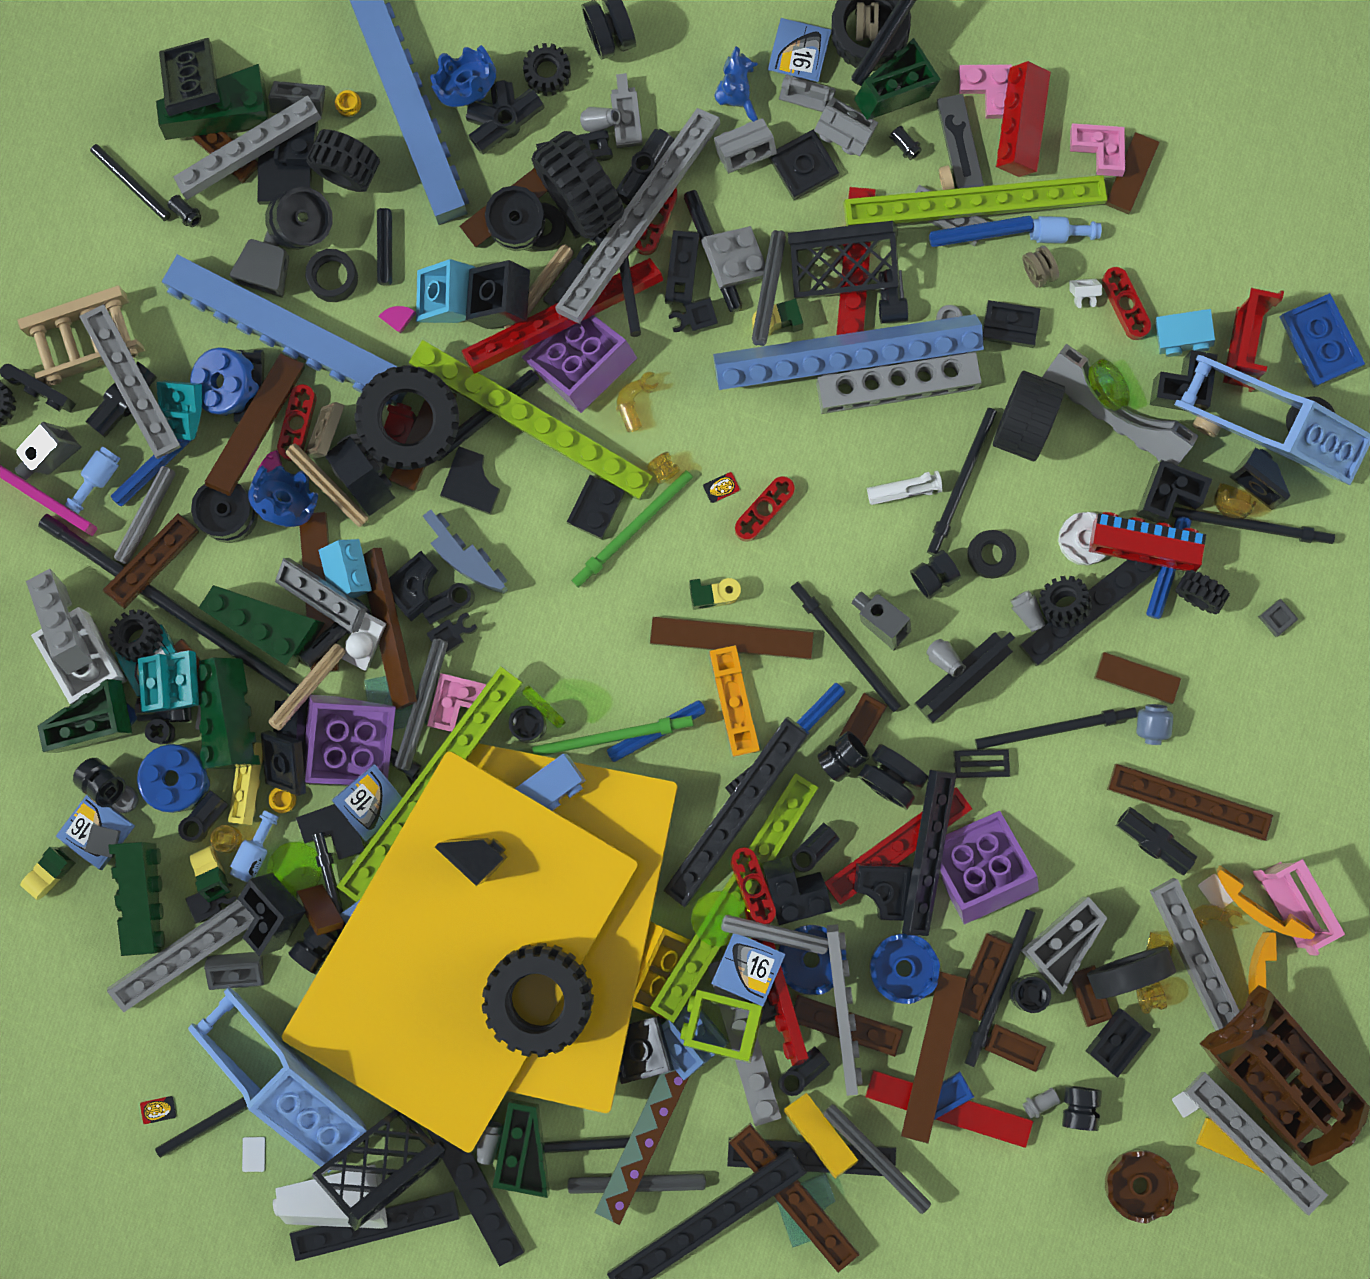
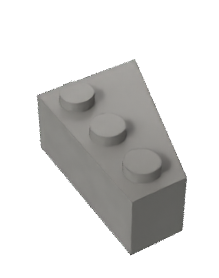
(1065, 942)

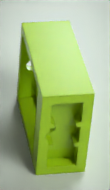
(750, 1033)

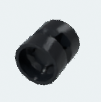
(935, 574)
(527, 724)
(845, 754)
(99, 782)
(312, 950)
(1030, 994)
(1082, 1108)

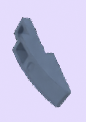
(470, 562)

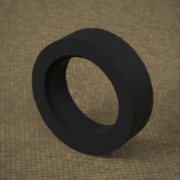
(1131, 972)

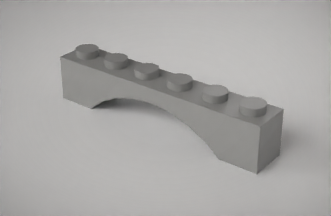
(1161, 438)

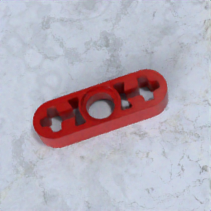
(660, 228)
(1110, 290)
(309, 406)
(772, 489)
(758, 876)

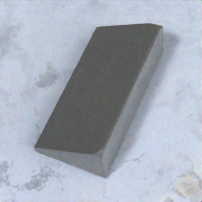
(287, 93)
(234, 970)

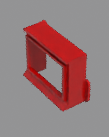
(1247, 333)

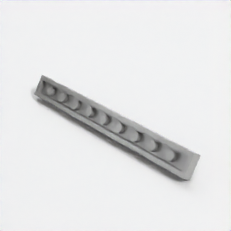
(637, 216)

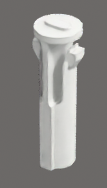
(901, 489)

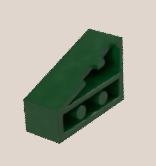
(898, 83)
(89, 720)
(521, 1155)

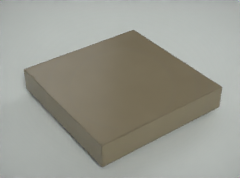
(324, 430)

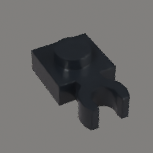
(698, 314)
(452, 633)
(202, 910)

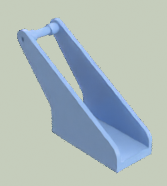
(1316, 438)
(295, 1099)

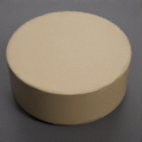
(946, 178)
(1206, 427)

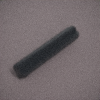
(384, 246)

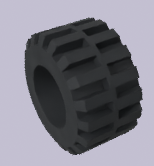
(343, 160)

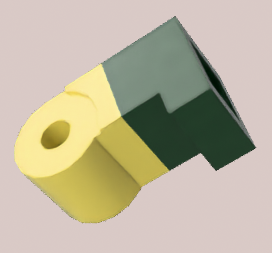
(784, 315)
(714, 595)
(47, 872)
(209, 874)

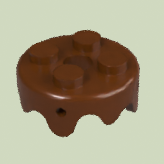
(1160, 1191)

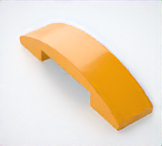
(734, 701)
(1291, 926)
(1264, 951)

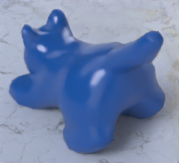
(735, 87)

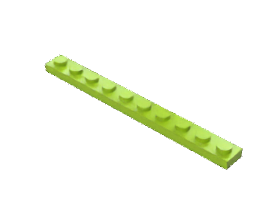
(976, 201)
(532, 420)
(460, 741)
(766, 847)

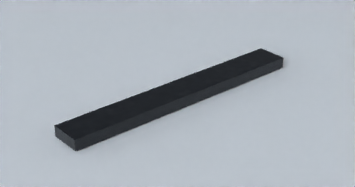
(736, 811)
(711, 1218)

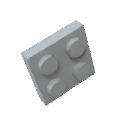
(734, 257)

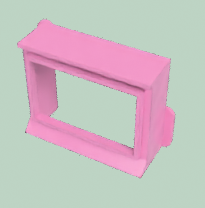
(1289, 900)

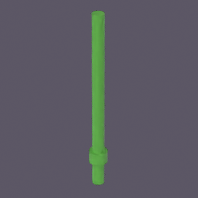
(594, 565)
(664, 726)

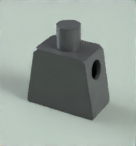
(262, 266)
(45, 450)
(889, 627)

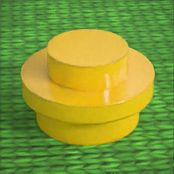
(348, 103)
(281, 800)

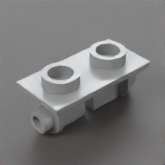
(805, 93)

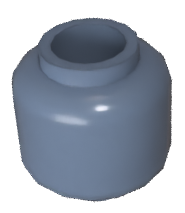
(1154, 724)

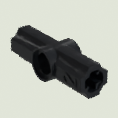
(649, 155)
(114, 406)
(1156, 841)

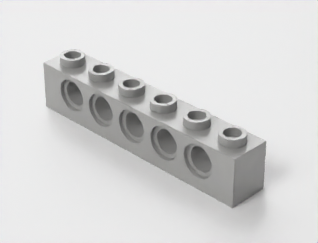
(833, 400)

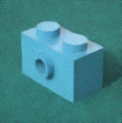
(1185, 332)
(346, 567)

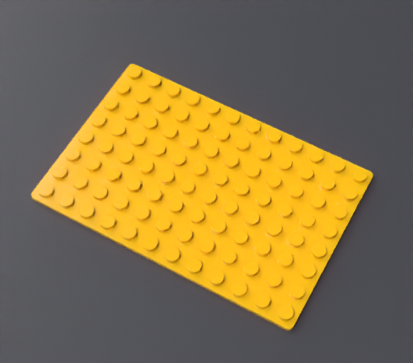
(634, 818)
(411, 966)

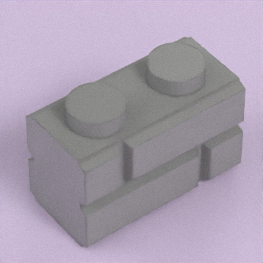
(845, 127)
(745, 145)

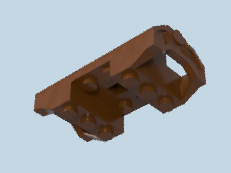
(1261, 1052)

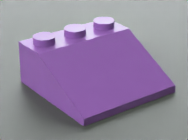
(581, 361)
(346, 739)
(985, 868)

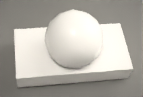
(363, 644)

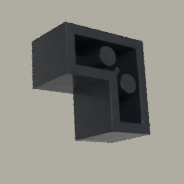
(1171, 387)
(361, 475)
(1170, 485)
(794, 896)
(274, 913)

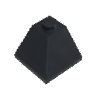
(1261, 478)
(474, 857)

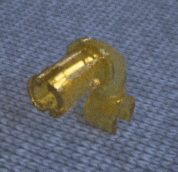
(626, 401)
(1209, 912)

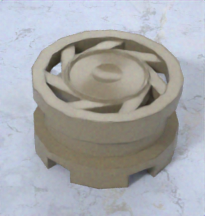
(865, 15)
(1040, 266)

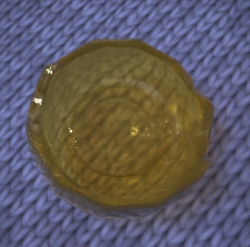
(1233, 502)

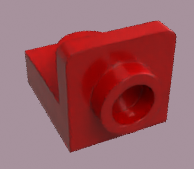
(399, 422)

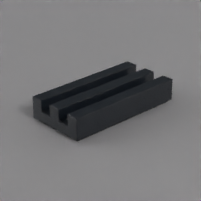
(958, 764)

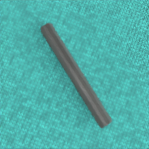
(768, 288)
(421, 707)
(877, 1159)
(648, 1183)

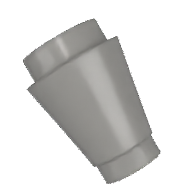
(599, 118)
(1028, 610)
(945, 657)
(489, 1143)

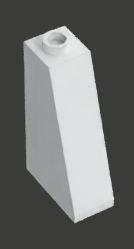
(310, 1205)

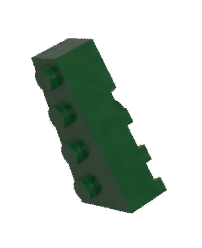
(240, 108)
(264, 625)
(225, 715)
(138, 897)

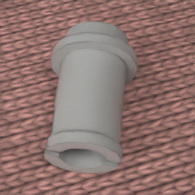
(1041, 1103)

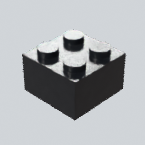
(498, 294)

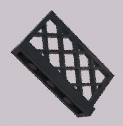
(841, 237)
(978, 665)
(394, 1185)

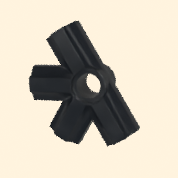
(504, 107)

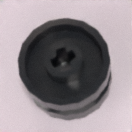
(606, 26)
(313, 222)
(515, 234)
(224, 526)
(891, 780)

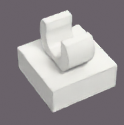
(1085, 288)

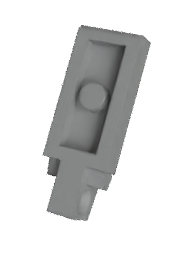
(625, 100)

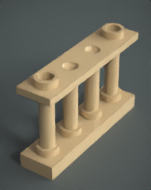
(62, 317)

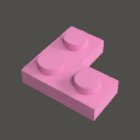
(986, 80)
(1105, 141)
(448, 698)

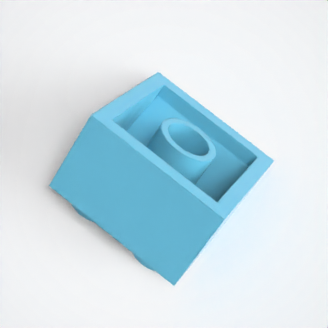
(442, 292)

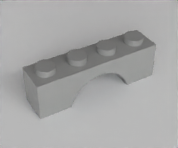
(62, 637)

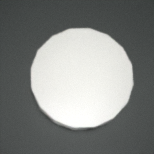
(1075, 539)

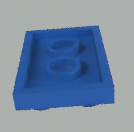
(1322, 340)

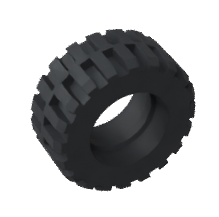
(578, 184)
(401, 380)
(517, 1031)

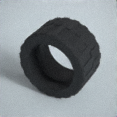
(854, 53)
(1029, 416)

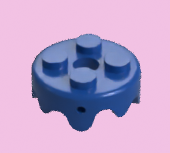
(464, 78)
(237, 383)
(292, 489)
(191, 783)
(923, 974)
(799, 976)

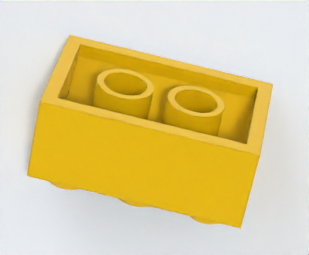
(659, 959)

